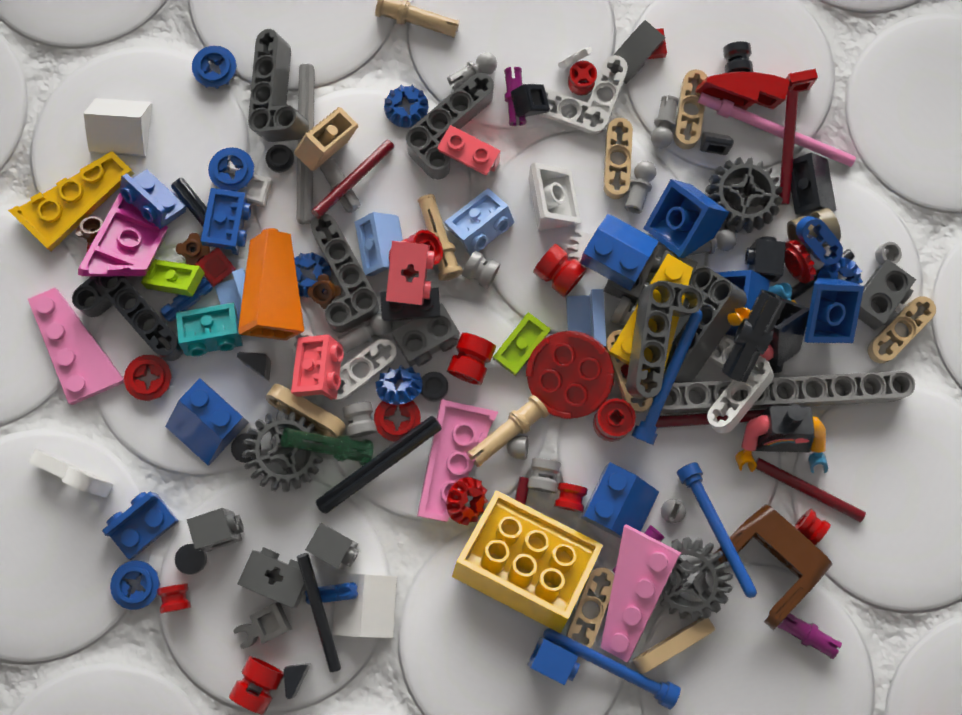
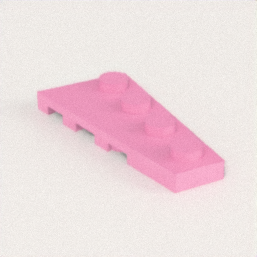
(76, 356)
(448, 459)
(637, 585)

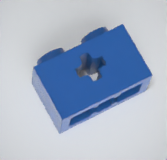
(553, 661)

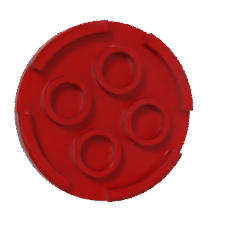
(570, 374)

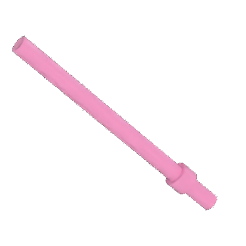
(726, 108)

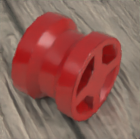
(582, 71)
(570, 497)
(812, 527)
(174, 598)

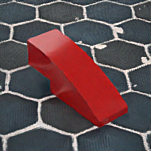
(746, 88)

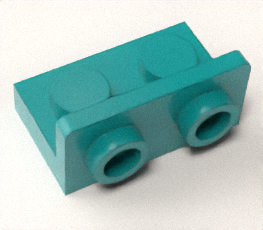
(208, 329)

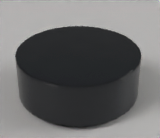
(434, 386)
(190, 560)

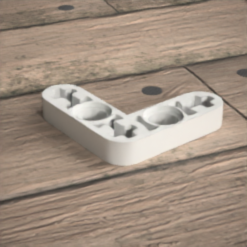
(594, 106)
(353, 383)
(755, 386)
(71, 474)

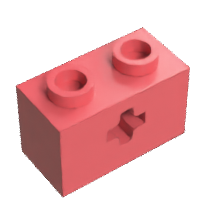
(398, 286)

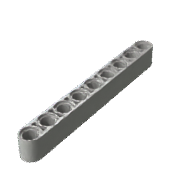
(796, 394)

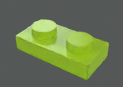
(173, 277)
(521, 343)

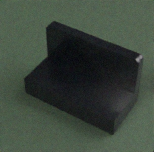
(811, 184)

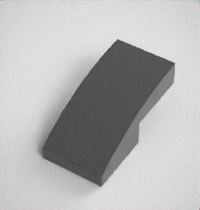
(638, 49)

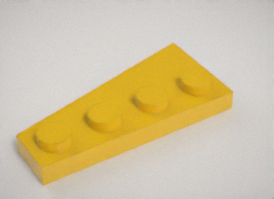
(63, 207)
(670, 270)

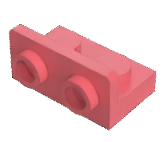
(469, 150)
(317, 366)

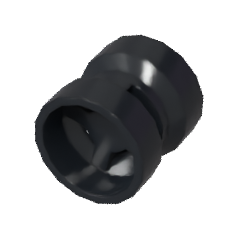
(737, 57)

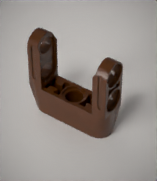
(790, 549)

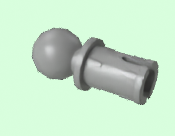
(485, 63)
(662, 135)
(644, 173)
(724, 241)
(363, 333)

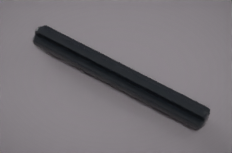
(378, 464)

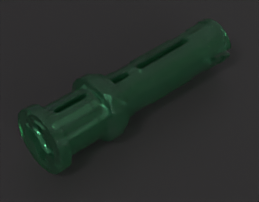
(342, 445)

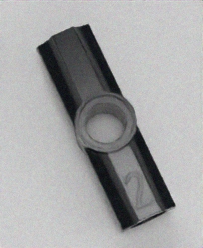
(753, 336)

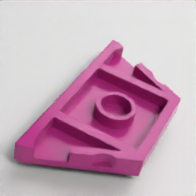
(123, 244)

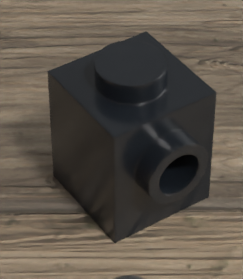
(766, 258)

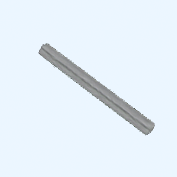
(304, 174)

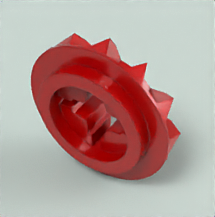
(799, 262)
(138, 369)
(387, 428)
(458, 498)

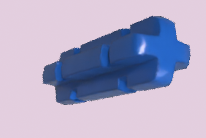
(183, 302)
(336, 592)

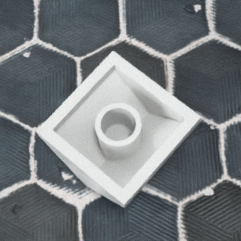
(118, 127)
(553, 197)
(371, 611)

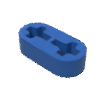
(824, 235)

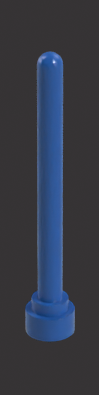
(646, 430)
(691, 477)
(665, 693)

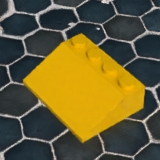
(527, 561)

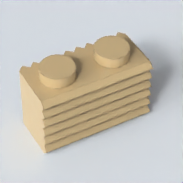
(325, 139)

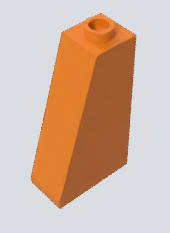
(271, 289)

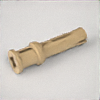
(404, 12)
(428, 208)
(518, 422)

